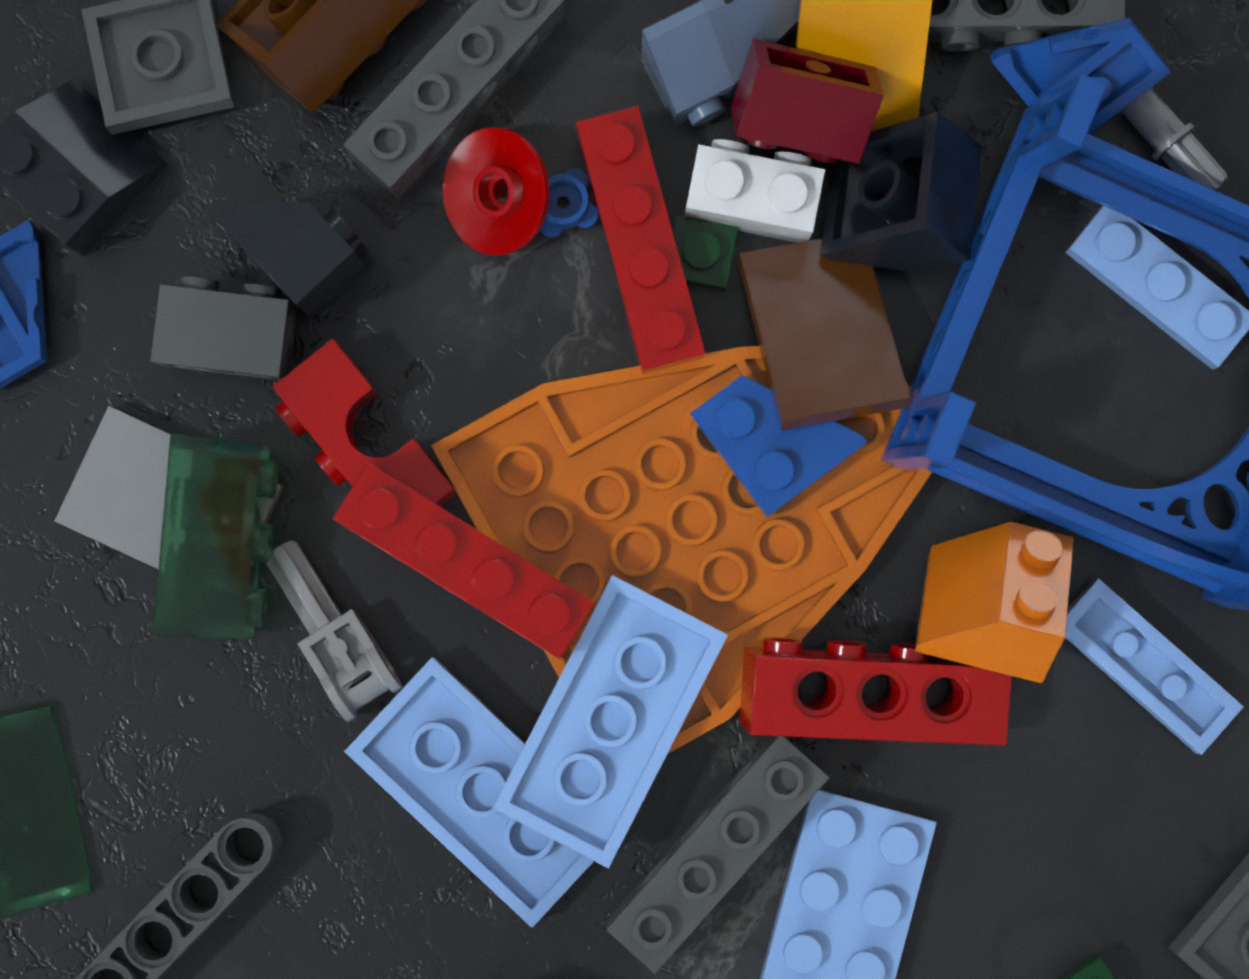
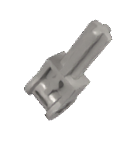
(338, 644)

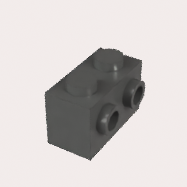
(224, 330)

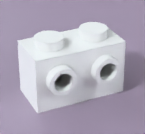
(755, 192)

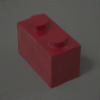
(806, 102)

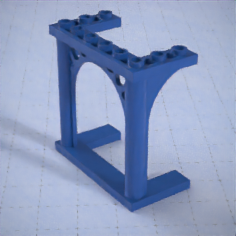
(935, 426)

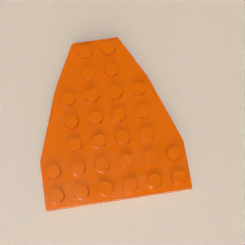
(626, 485)

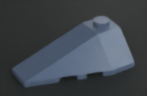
(703, 49)

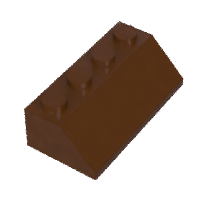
(312, 43)

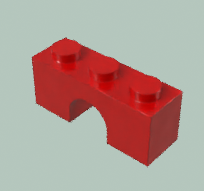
(325, 399)

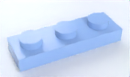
(1161, 285)
(1149, 667)

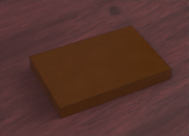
(821, 335)

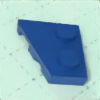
(1107, 52)
(21, 303)
(764, 459)

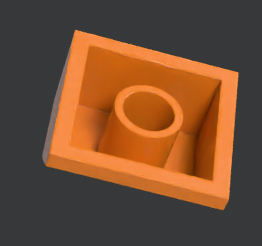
(997, 600)

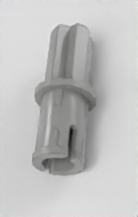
(1173, 140)

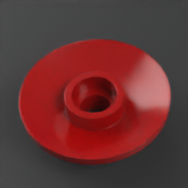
(477, 195)

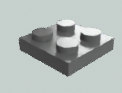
(156, 61)

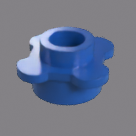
(580, 210)

